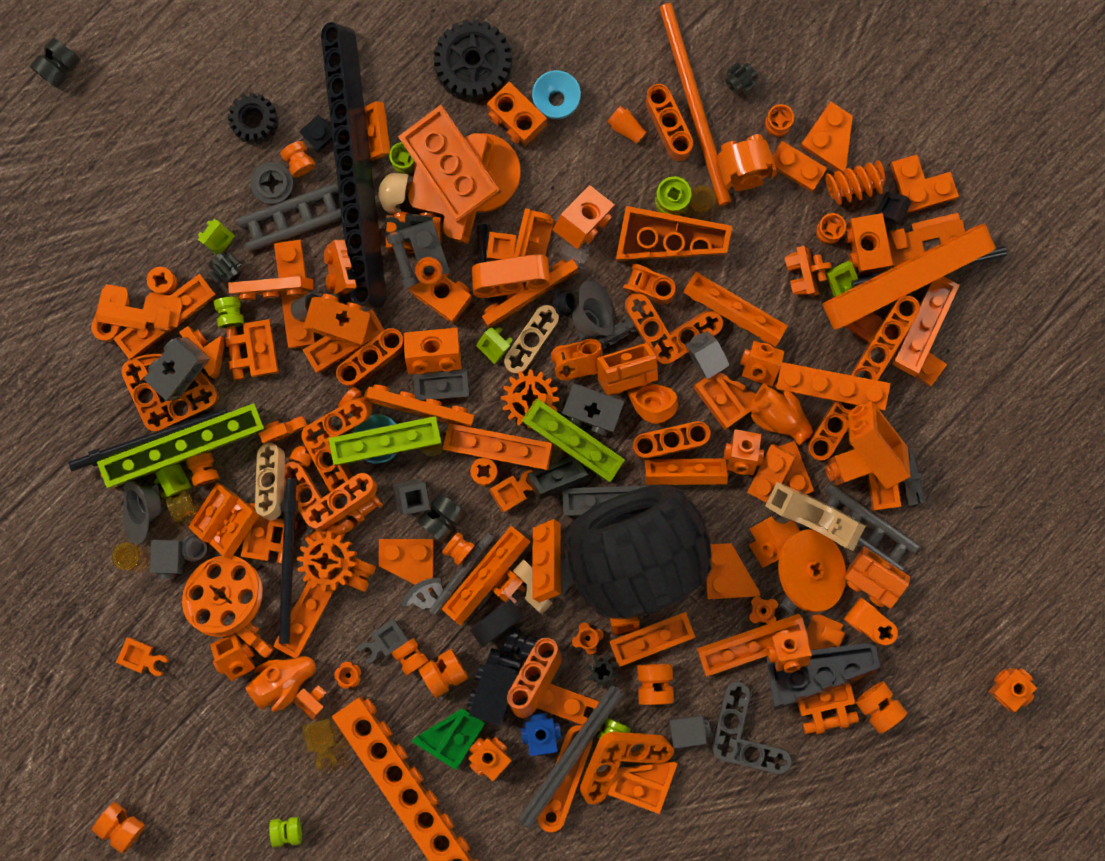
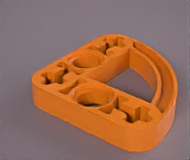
(156, 405)

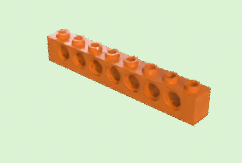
(347, 721)

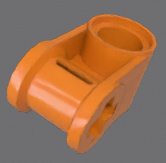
(648, 284)
(579, 359)
(867, 621)

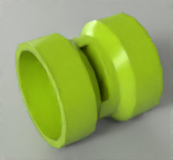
(400, 154)
(228, 312)
(285, 831)

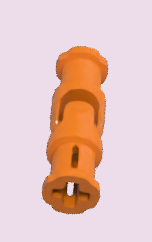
(346, 524)

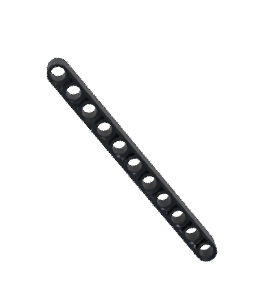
(353, 164)

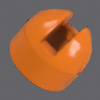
(301, 456)

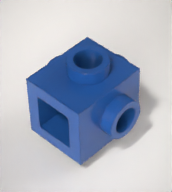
(541, 745)

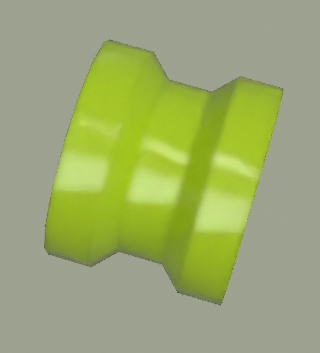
(613, 726)

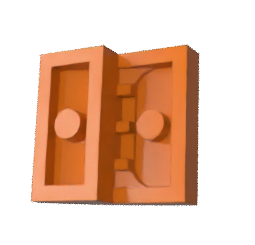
(224, 520)

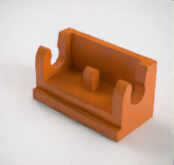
(534, 234)

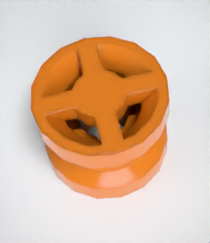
(166, 285)
(485, 476)
(458, 548)

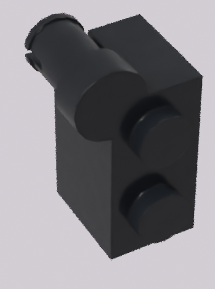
(494, 684)

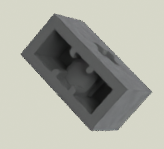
(176, 368)
(584, 398)

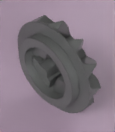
(262, 176)

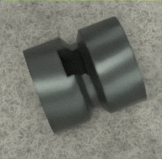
(55, 63)
(442, 518)

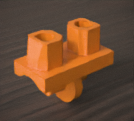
(803, 260)

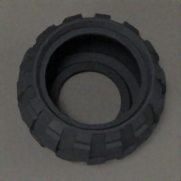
(639, 552)

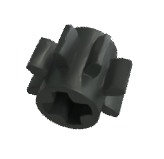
(741, 78)
(224, 269)
(598, 664)

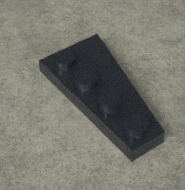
(826, 671)

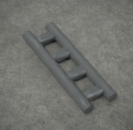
(277, 210)
(880, 525)

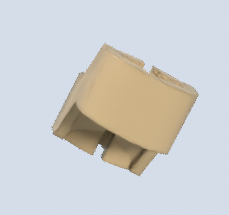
(524, 571)

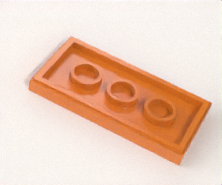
(449, 164)

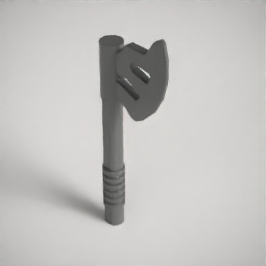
(443, 595)

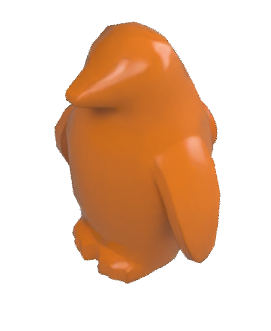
(780, 413)
(279, 681)

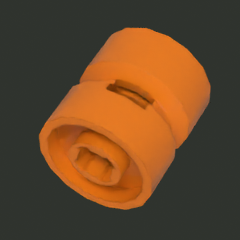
(443, 673)
(658, 674)
(885, 716)
(118, 827)

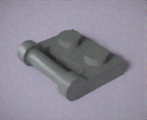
(425, 244)

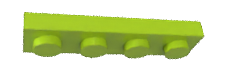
(573, 440)
(385, 441)

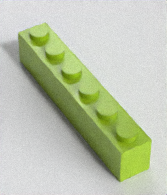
(180, 446)

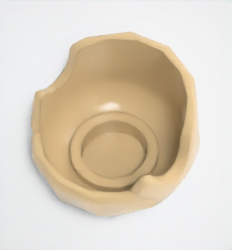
(393, 191)

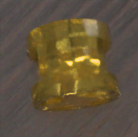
(181, 506)

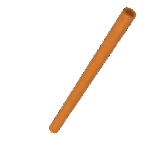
(694, 102)

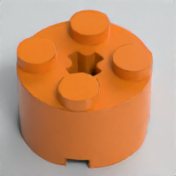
(746, 163)

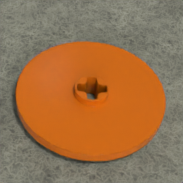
(505, 171)
(803, 588)

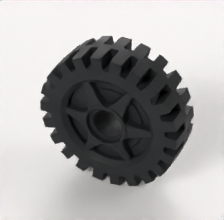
(473, 41)

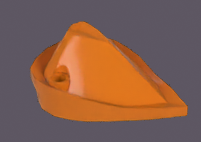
(654, 402)

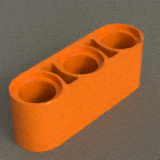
(665, 110)
(510, 276)
(357, 361)
(682, 432)
(534, 665)

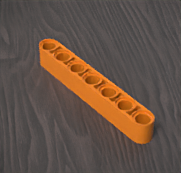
(909, 276)
(873, 369)

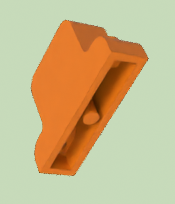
(426, 200)

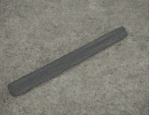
(570, 756)

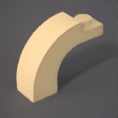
(815, 515)

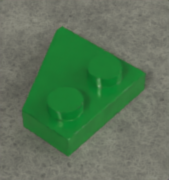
(451, 737)

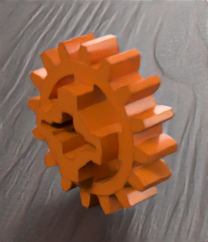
(517, 398)
(326, 572)

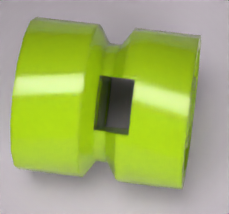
(673, 196)

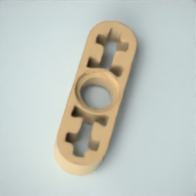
(549, 327)
(276, 490)

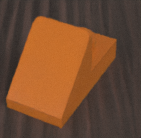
(213, 350)

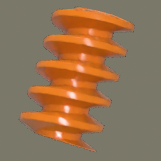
(855, 182)

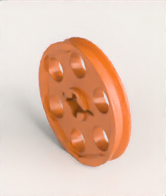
(212, 602)

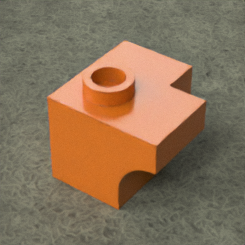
(770, 538)

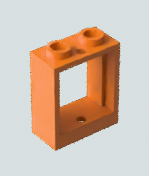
(878, 444)

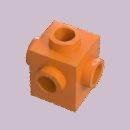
(762, 363)
(744, 452)
(789, 650)
(232, 656)
(1011, 697)
(496, 765)

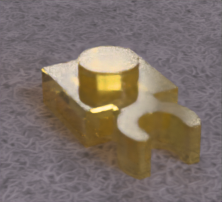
(319, 738)

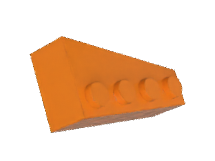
(664, 236)

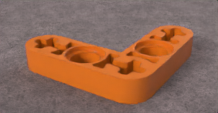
(673, 338)
(321, 445)
(318, 504)
(619, 750)

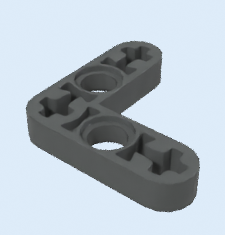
(739, 745)

